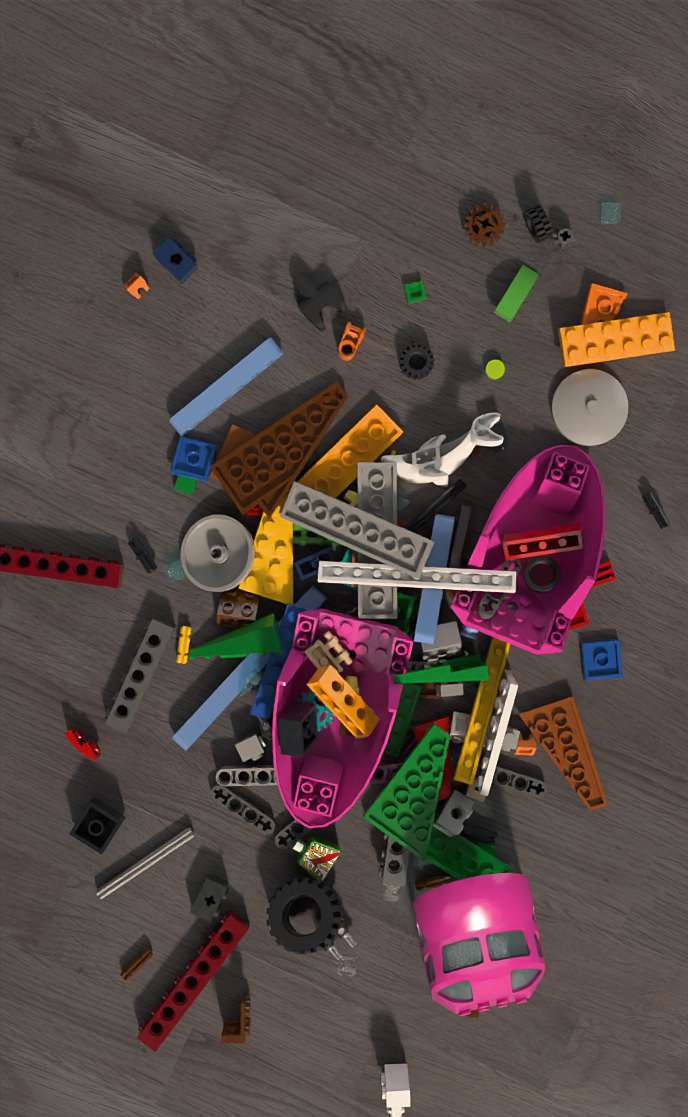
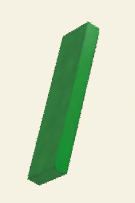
(403, 716)

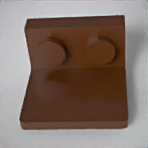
(237, 608)
(236, 1031)

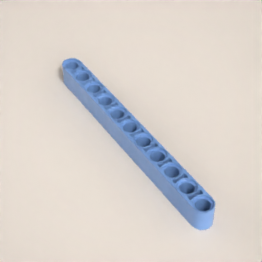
(234, 683)

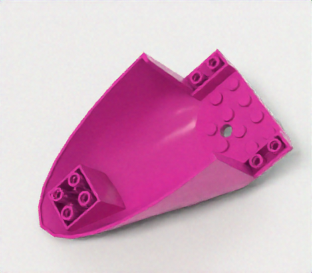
(547, 492)
(338, 766)

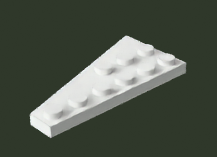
(498, 724)

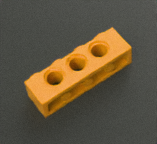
(343, 701)

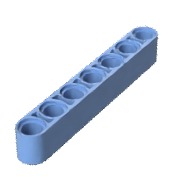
(226, 386)
(431, 597)

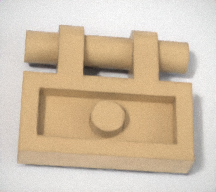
(320, 656)

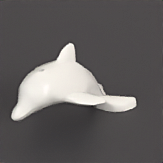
(437, 461)

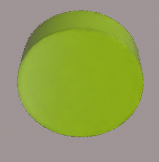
(494, 369)

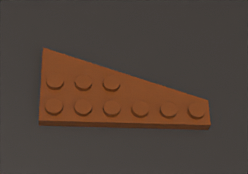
(564, 740)

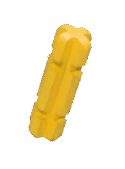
(183, 645)

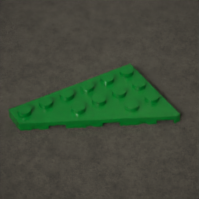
(410, 797)

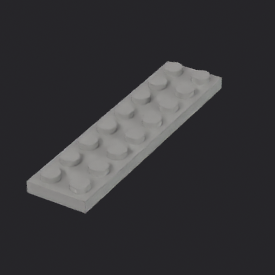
(378, 497)
(357, 529)

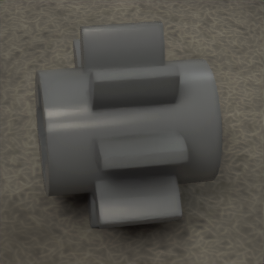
(568, 236)

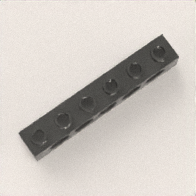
(114, 717)
(395, 874)

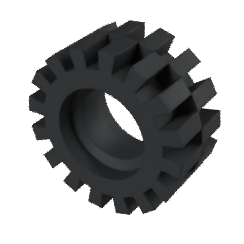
(538, 223)
(419, 350)

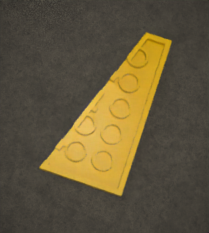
(273, 560)

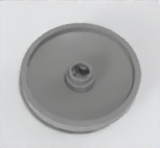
(589, 407)
(217, 553)

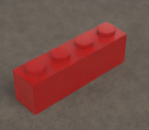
(543, 541)

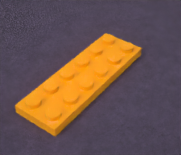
(616, 339)
(360, 445)

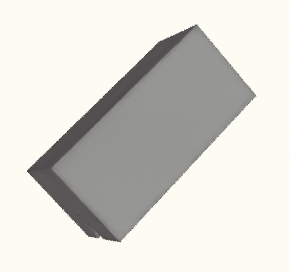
(449, 689)

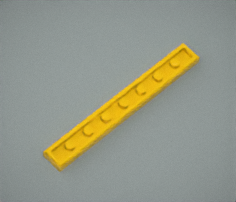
(481, 712)

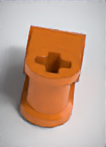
(351, 338)

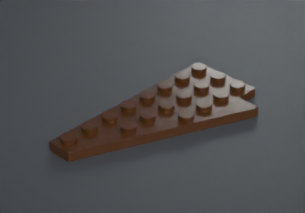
(273, 459)

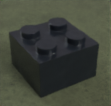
(298, 729)
(97, 825)

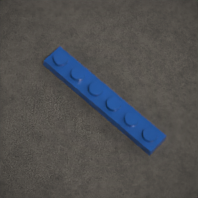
(266, 692)

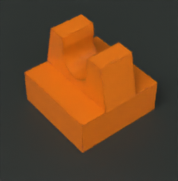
(134, 284)
(526, 747)

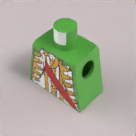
(316, 855)

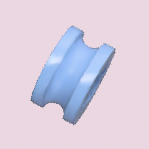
(468, 632)

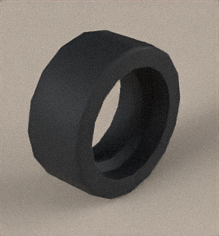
(541, 560)

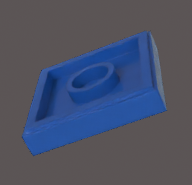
(193, 459)
(601, 659)

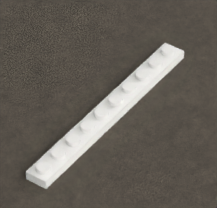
(430, 577)

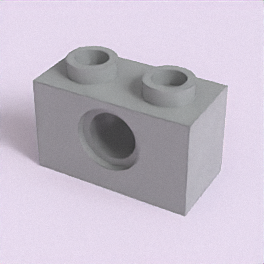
(444, 819)

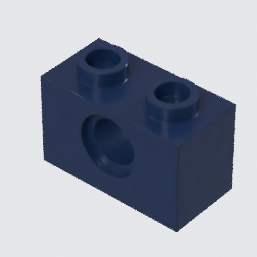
(165, 254)
(309, 566)

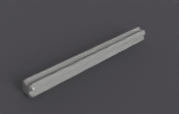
(145, 863)

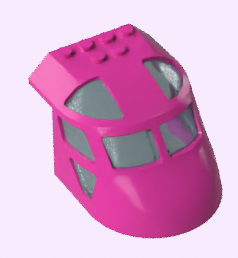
(480, 942)

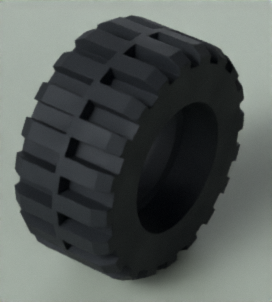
(280, 922)

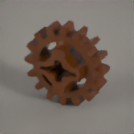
(491, 227)

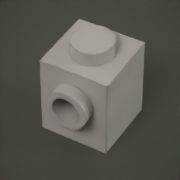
(510, 739)
(251, 747)

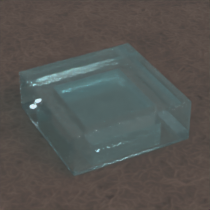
(610, 213)

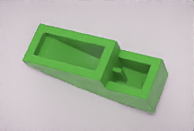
(516, 293)

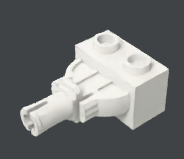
(396, 1088)

